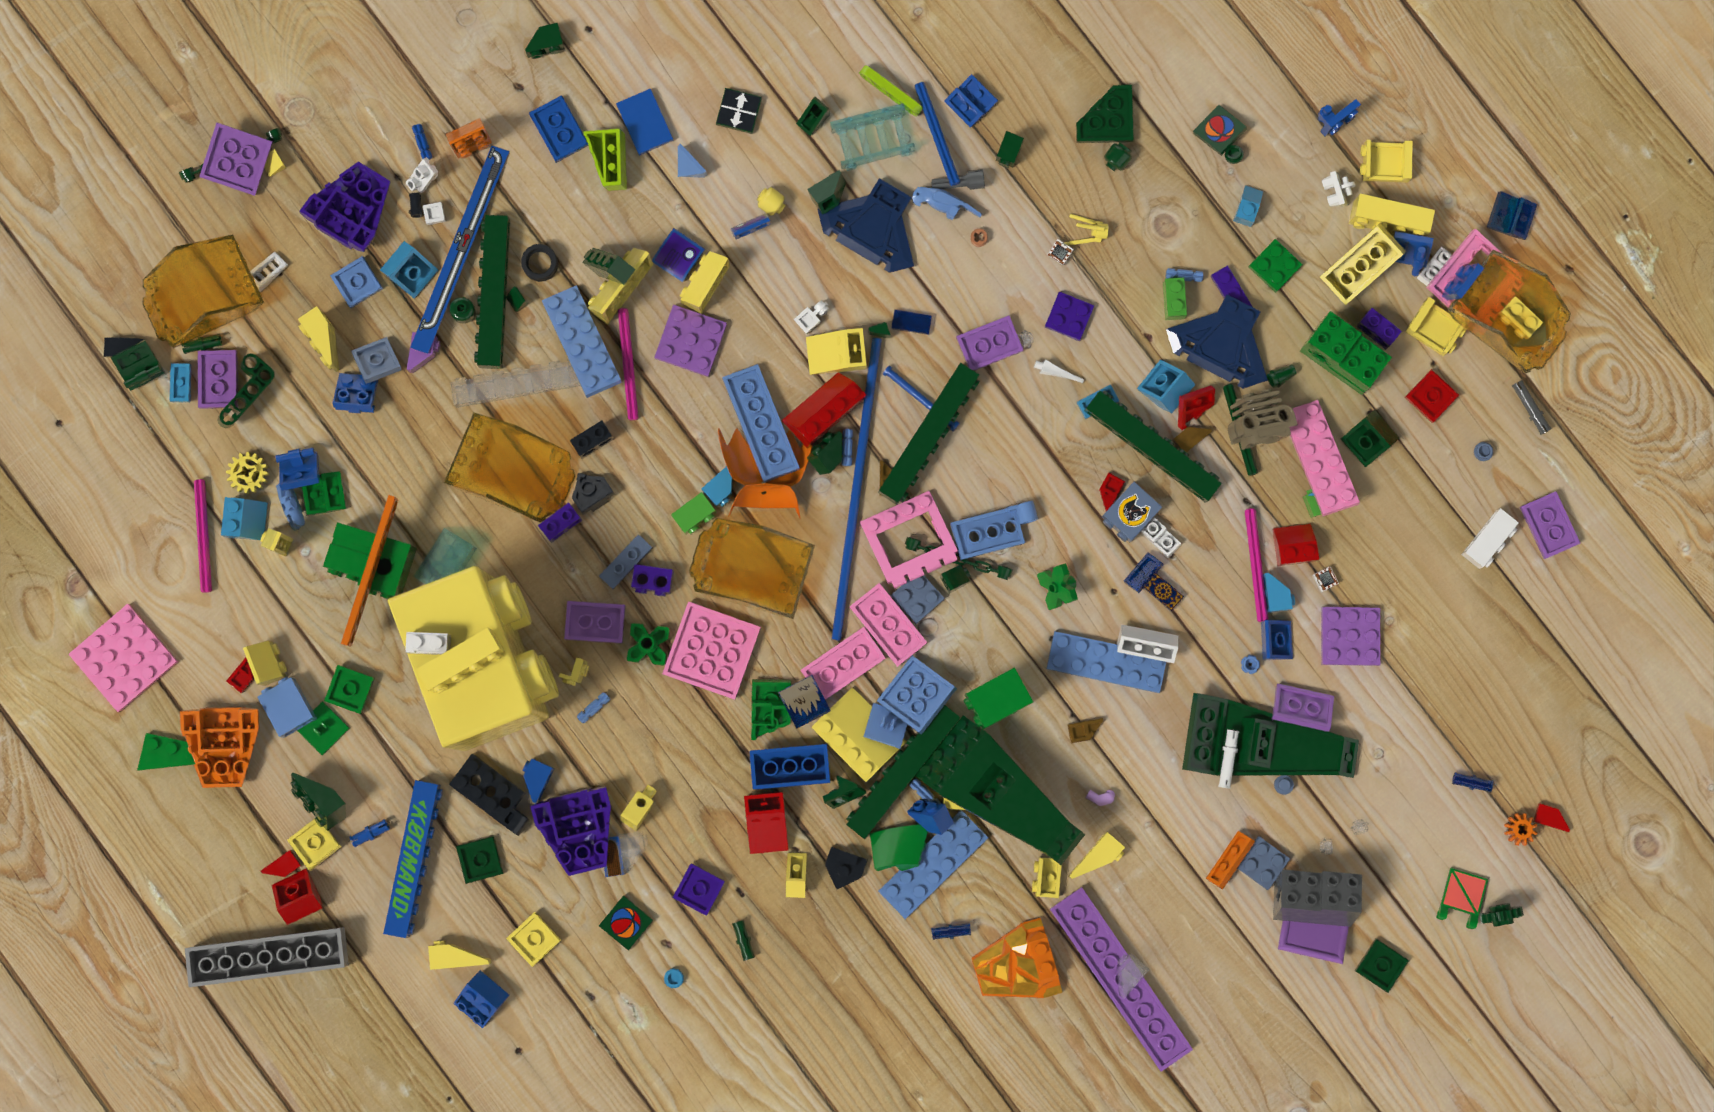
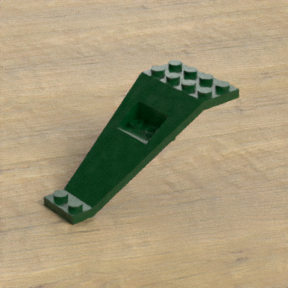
(1278, 751)
(988, 783)

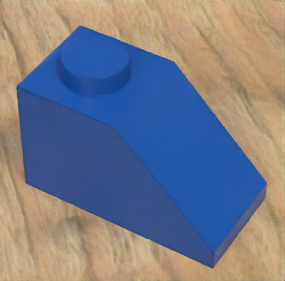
(536, 778)

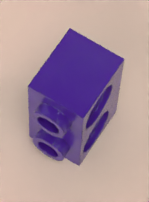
(1379, 328)
(560, 522)
(653, 575)

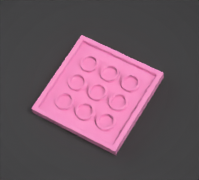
(711, 650)
(123, 658)

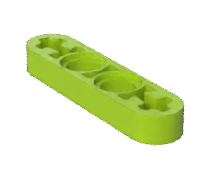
(890, 90)

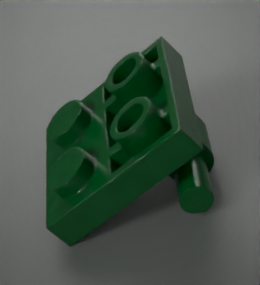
(137, 365)

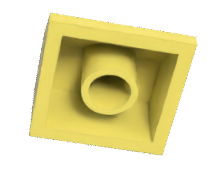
(265, 662)

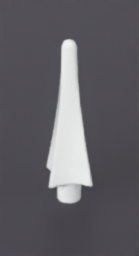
(1050, 369)

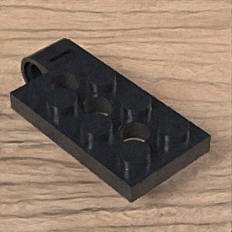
(508, 817)

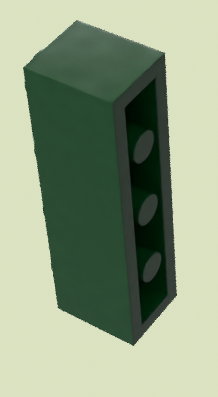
(608, 265)

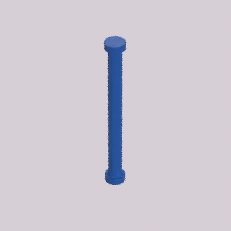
(912, 391)

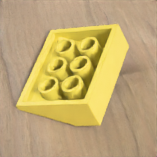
(614, 294)
(844, 733)

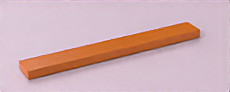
(370, 570)

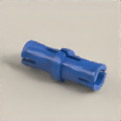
(369, 833)

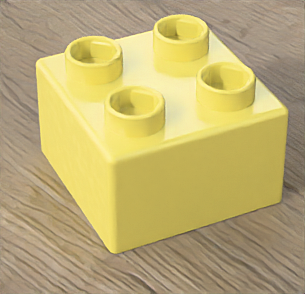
(501, 695)

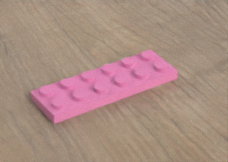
(1322, 460)

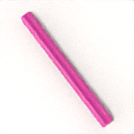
(628, 367)
(202, 536)
(1256, 564)

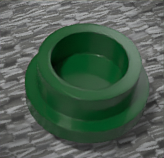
(1234, 154)

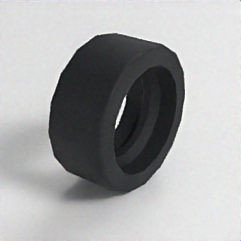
(525, 262)

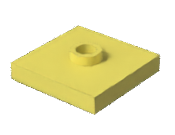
(313, 844)
(533, 939)

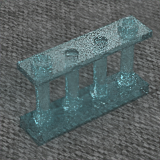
(877, 119)

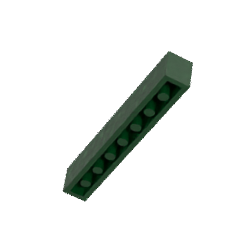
(493, 292)
(928, 434)
(1152, 446)
(901, 773)

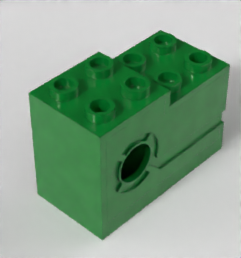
(1345, 353)
(350, 554)
(997, 699)

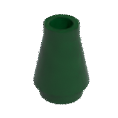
(1279, 376)

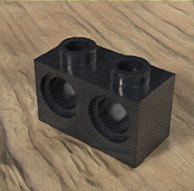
(591, 439)

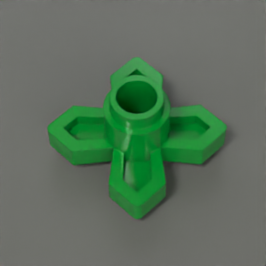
(1059, 585)
(639, 651)

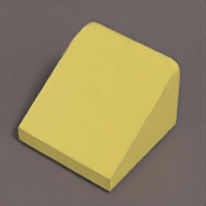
(274, 163)

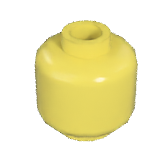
(771, 201)

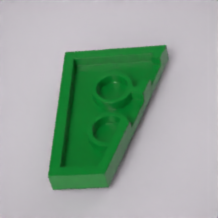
(163, 753)

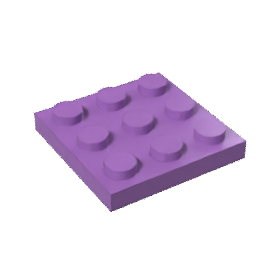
(235, 159)
(690, 340)
(1350, 636)

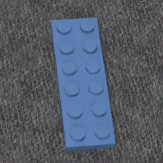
(581, 341)
(760, 423)
(1103, 663)
(939, 860)

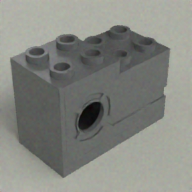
(1318, 897)

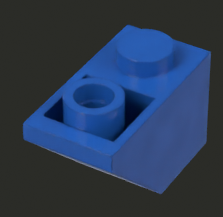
(931, 816)

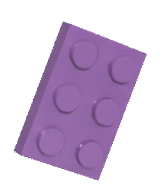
(989, 343)
(217, 378)
(1550, 525)
(594, 622)
(1303, 707)

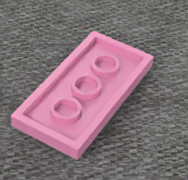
(888, 624)
(844, 663)

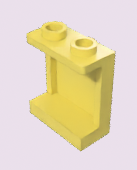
(1386, 161)
(1435, 328)

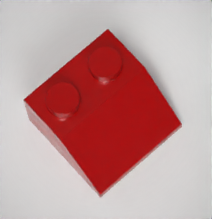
(1295, 545)
(296, 897)

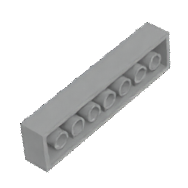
(266, 957)

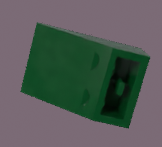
(320, 800)

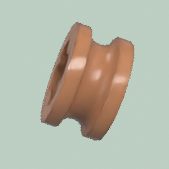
(977, 232)

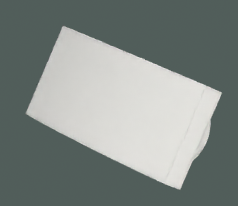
(1434, 266)
(1160, 537)

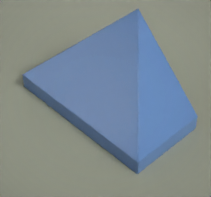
(688, 165)

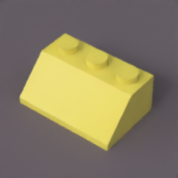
(704, 281)

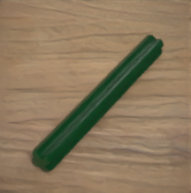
(1247, 454)

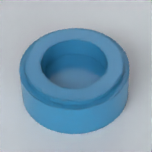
(673, 978)

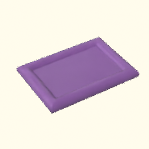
(1314, 940)

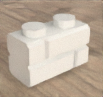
(427, 643)

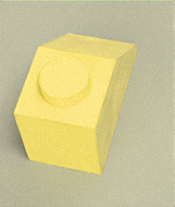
(796, 875)

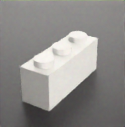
(1490, 539)
(1147, 643)

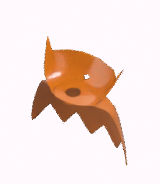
(745, 471)

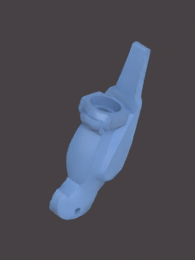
(941, 201)

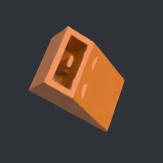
(469, 139)

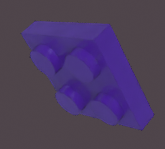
(1069, 316)
(698, 889)

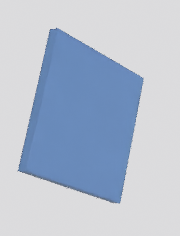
(885, 727)

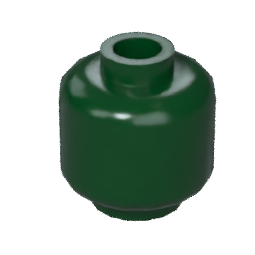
(1118, 157)
(468, 310)

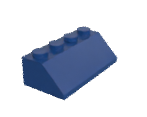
(789, 766)

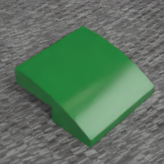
(324, 496)

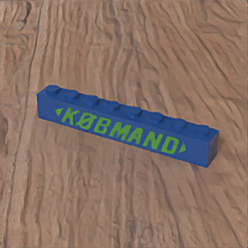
(412, 859)

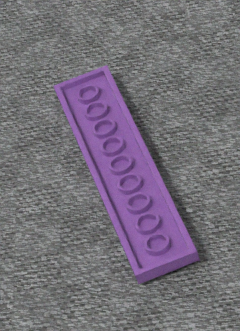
(1101, 953)

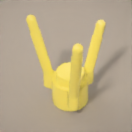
(1098, 230)

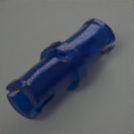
(1472, 782)
(951, 931)

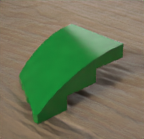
(767, 707)
(898, 847)

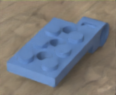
(1016, 514)

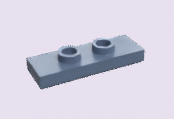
(625, 561)

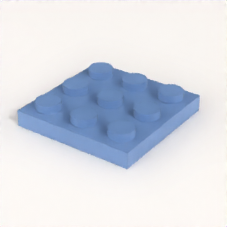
(916, 694)

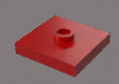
(1431, 396)

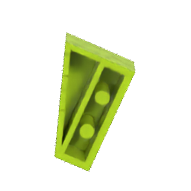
(609, 155)

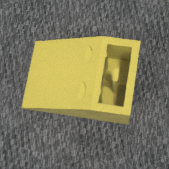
(321, 331)
(836, 352)

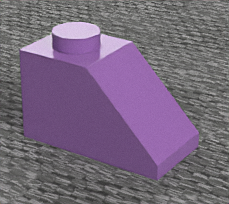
(418, 359)

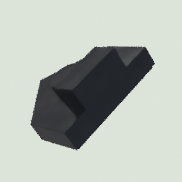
(591, 492)
(844, 867)

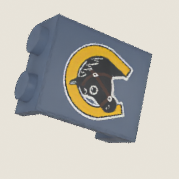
(1131, 512)

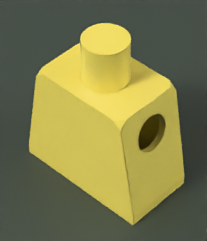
(633, 814)

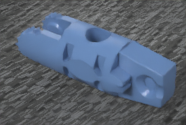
(291, 508)

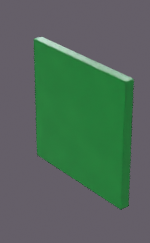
(324, 730)

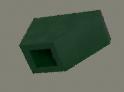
(545, 40)
(828, 192)
(827, 454)

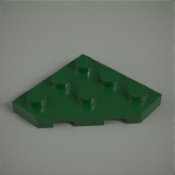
(1109, 118)

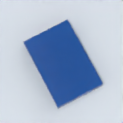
(644, 121)
(558, 129)

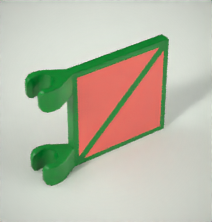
(1463, 893)

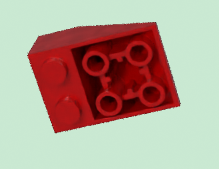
(766, 823)

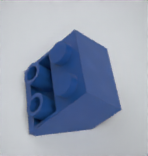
(481, 999)

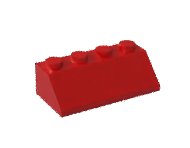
(824, 409)

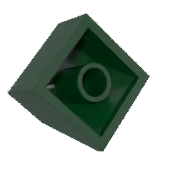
(1369, 438)

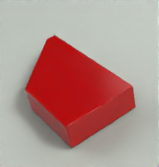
(1110, 489)
(241, 677)
(1550, 817)
(283, 865)

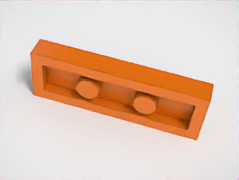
(1230, 860)

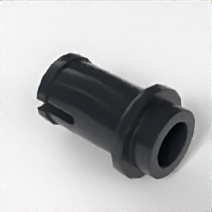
(415, 205)

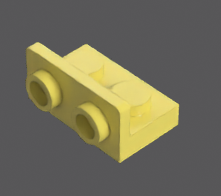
(1520, 318)

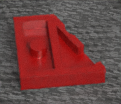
(1194, 404)

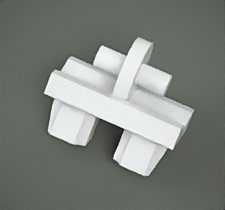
(422, 176)
(1334, 182)

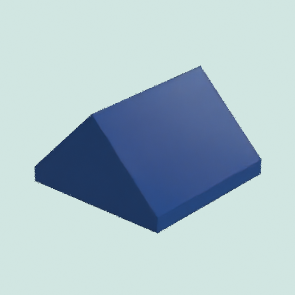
(1276, 640)

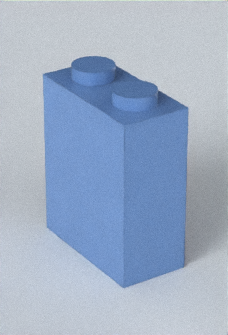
(286, 707)

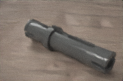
(1531, 407)

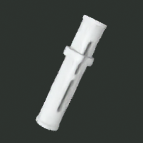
(1228, 759)

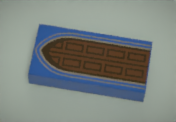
(614, 860)

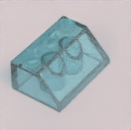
(445, 557)

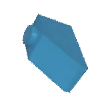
(1248, 206)
(719, 488)
(1277, 595)

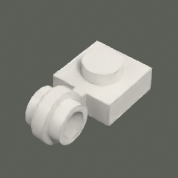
(808, 320)

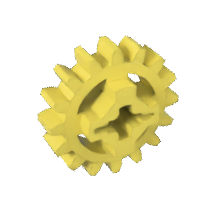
(251, 479)

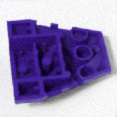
(349, 206)
(576, 828)

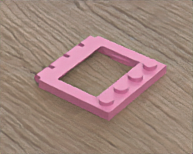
(1461, 257)
(897, 515)

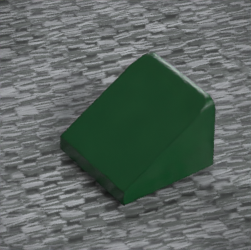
(516, 299)
(880, 330)

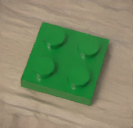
(1275, 265)
(349, 689)

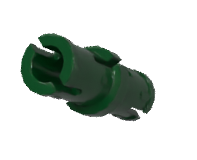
(202, 343)
(743, 940)

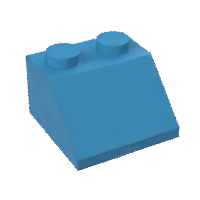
(409, 269)
(1165, 385)
(244, 518)

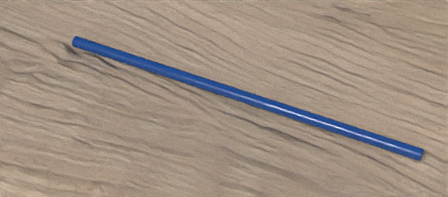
(856, 489)

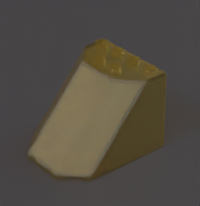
(199, 290)
(1493, 290)
(511, 468)
(751, 566)

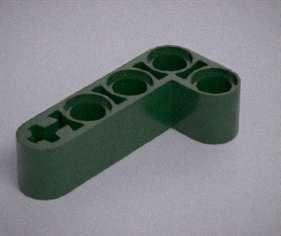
(243, 394)

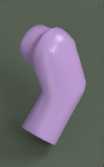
(1101, 800)

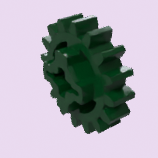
(1501, 914)

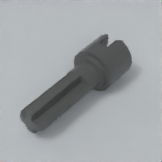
(973, 180)

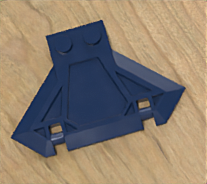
(873, 226)
(1222, 343)

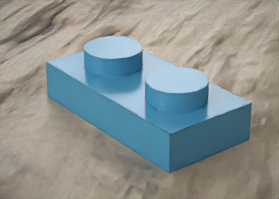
(180, 382)

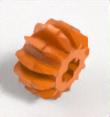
(1527, 829)

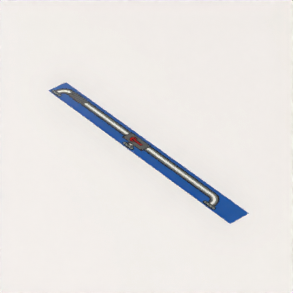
(459, 249)

